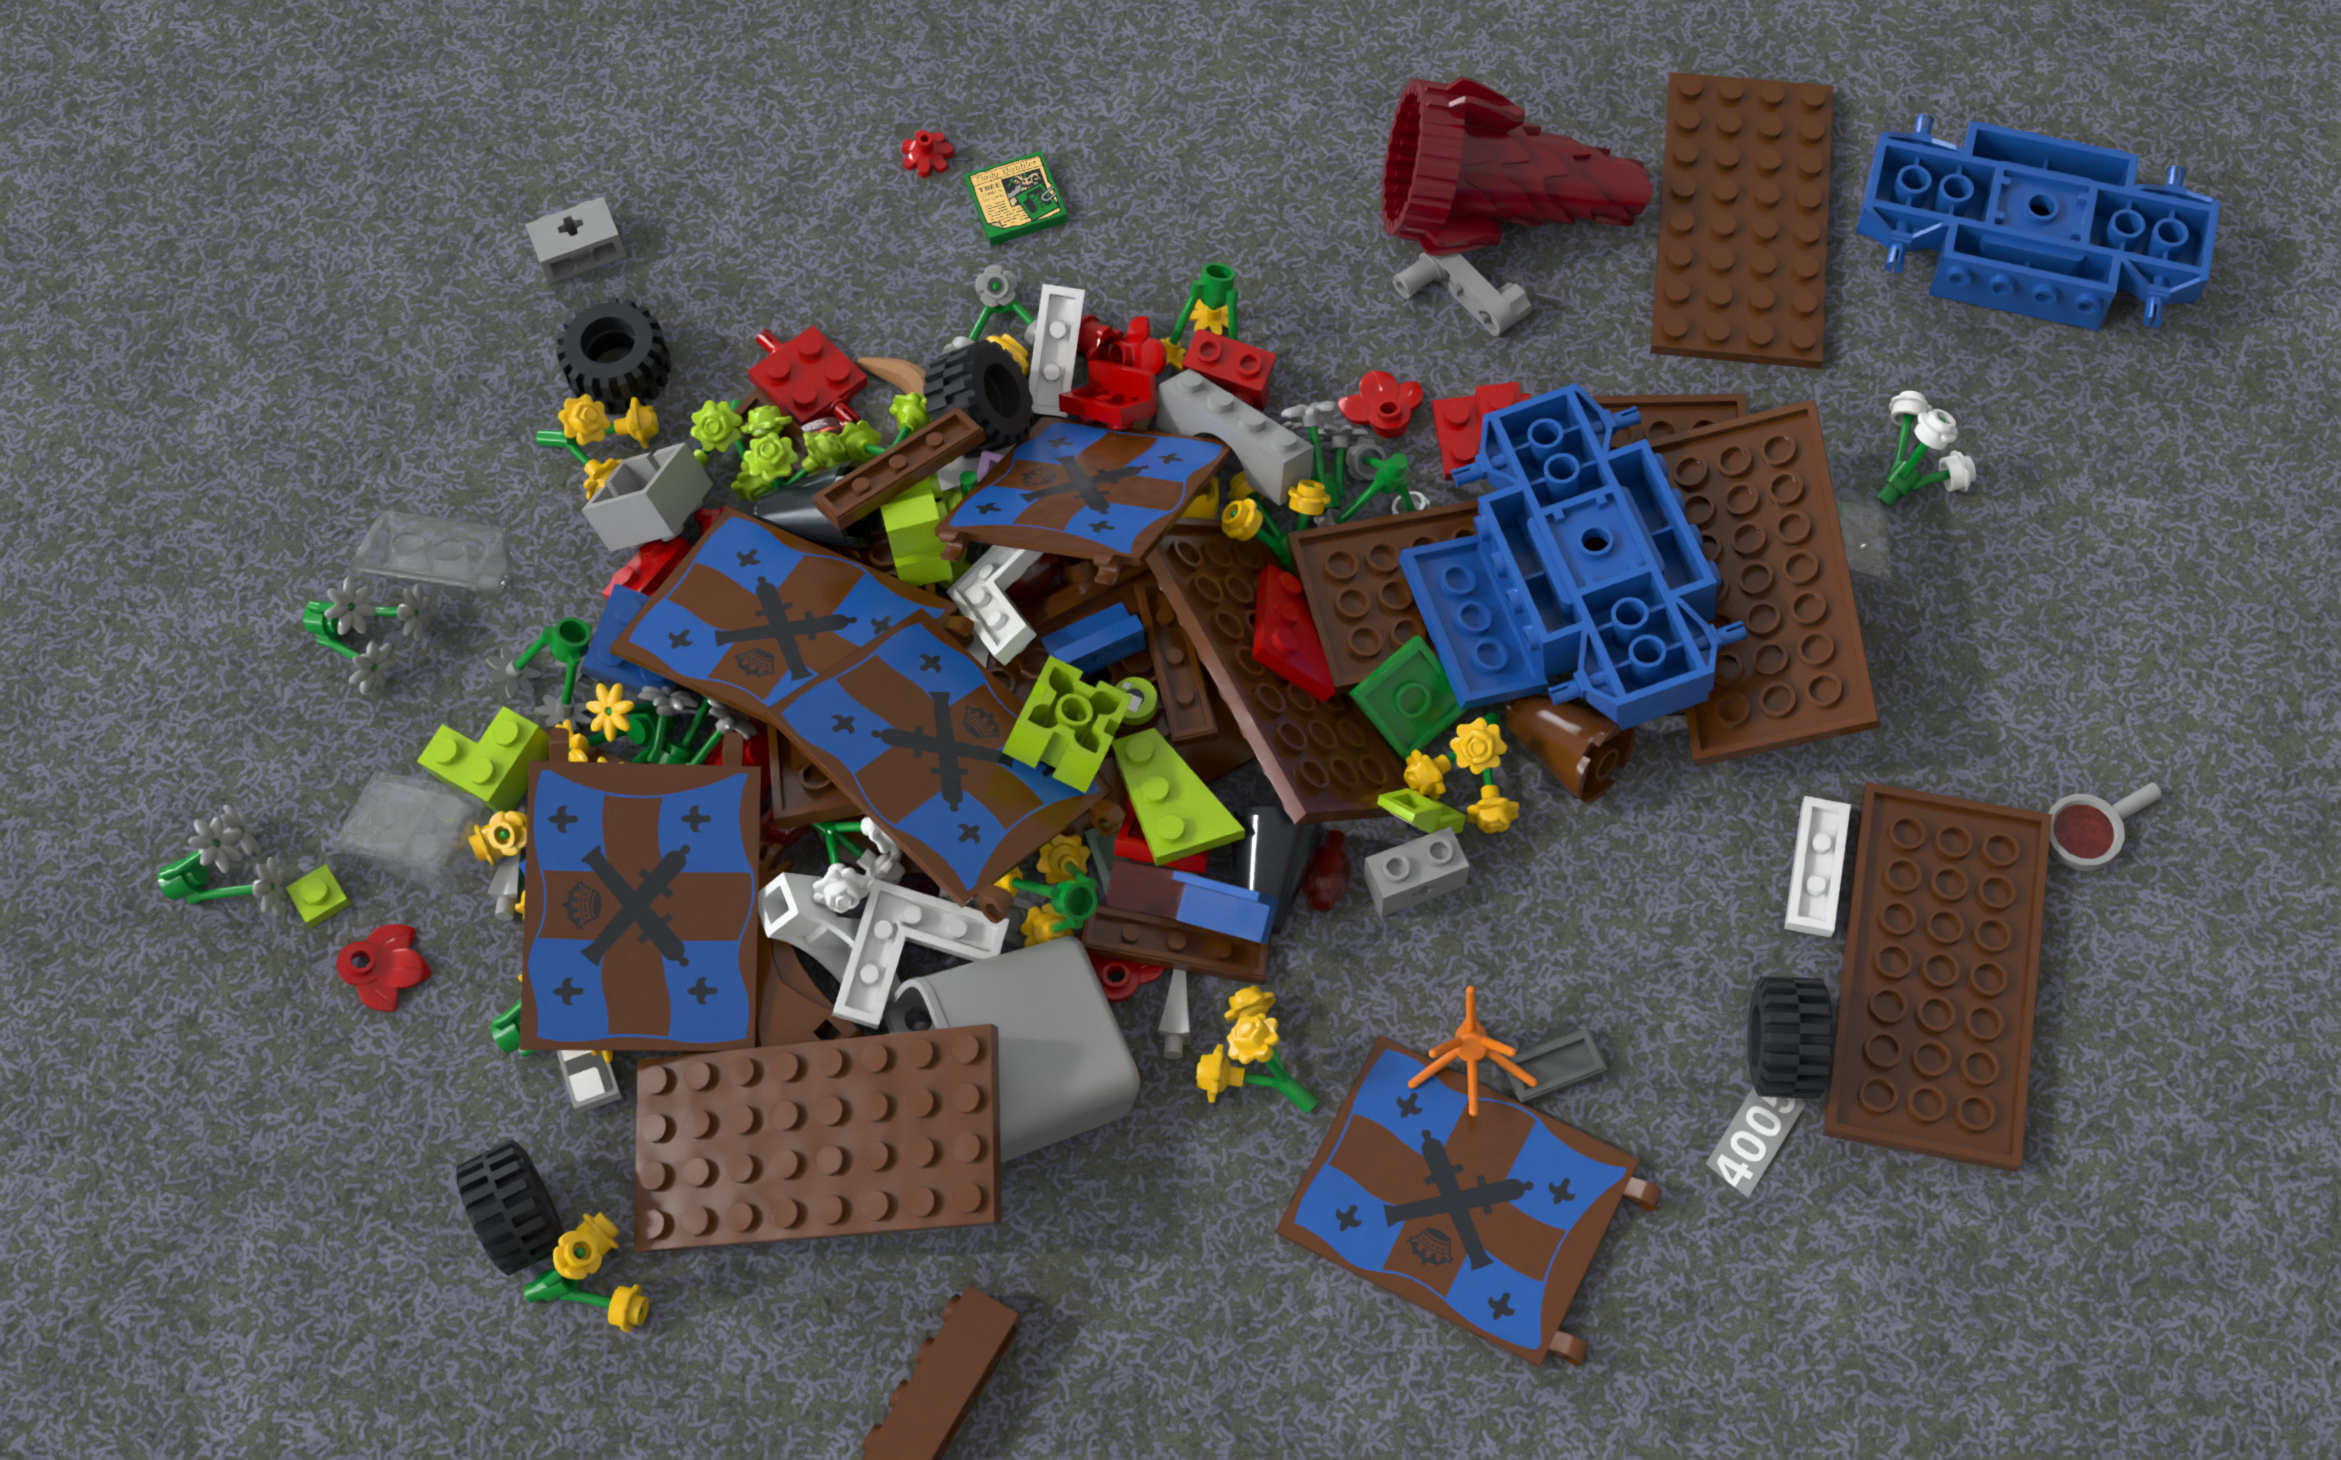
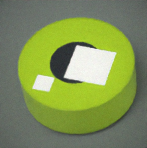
(1143, 703)

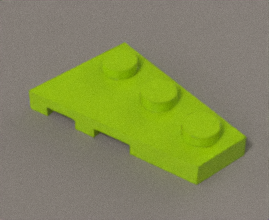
(1170, 799)

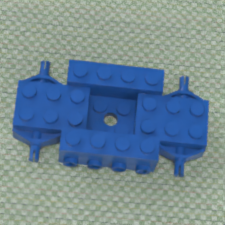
(2055, 267)
(1617, 613)

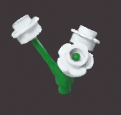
(1934, 430)

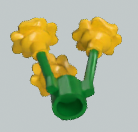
(1070, 900)

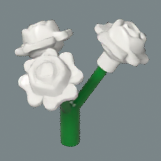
(842, 886)

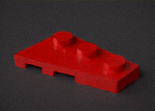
(1286, 635)

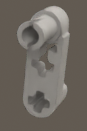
(1491, 307)

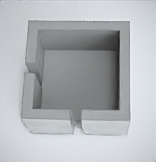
(648, 498)

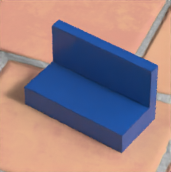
(1097, 640)
(1226, 908)

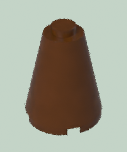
(1571, 743)

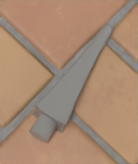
(508, 882)
(1175, 1021)

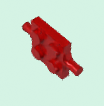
(808, 377)

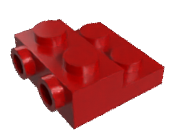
(1460, 422)

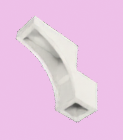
(794, 917)

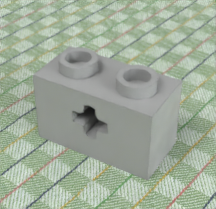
(575, 240)
(1416, 871)

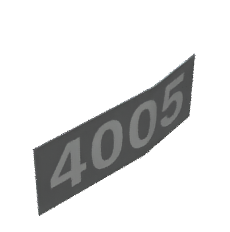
(1753, 1139)

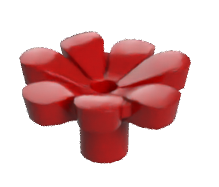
(927, 153)

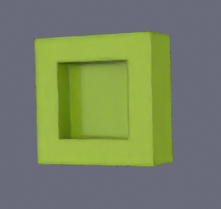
(318, 896)

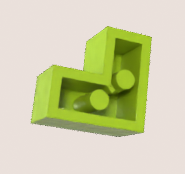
(493, 767)

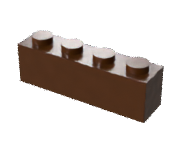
(947, 1381)

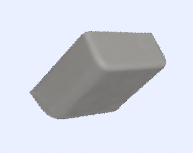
(1058, 1038)

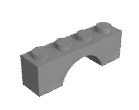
(1268, 452)

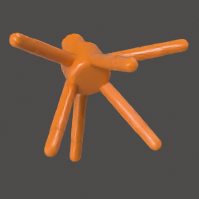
(1472, 1045)

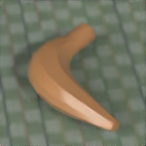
(899, 372)

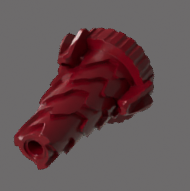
(1470, 162)

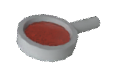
(2091, 831)

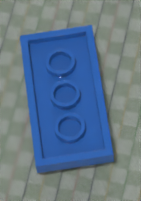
(1471, 622)

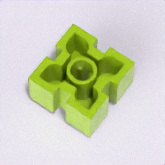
(911, 533)
(1067, 724)

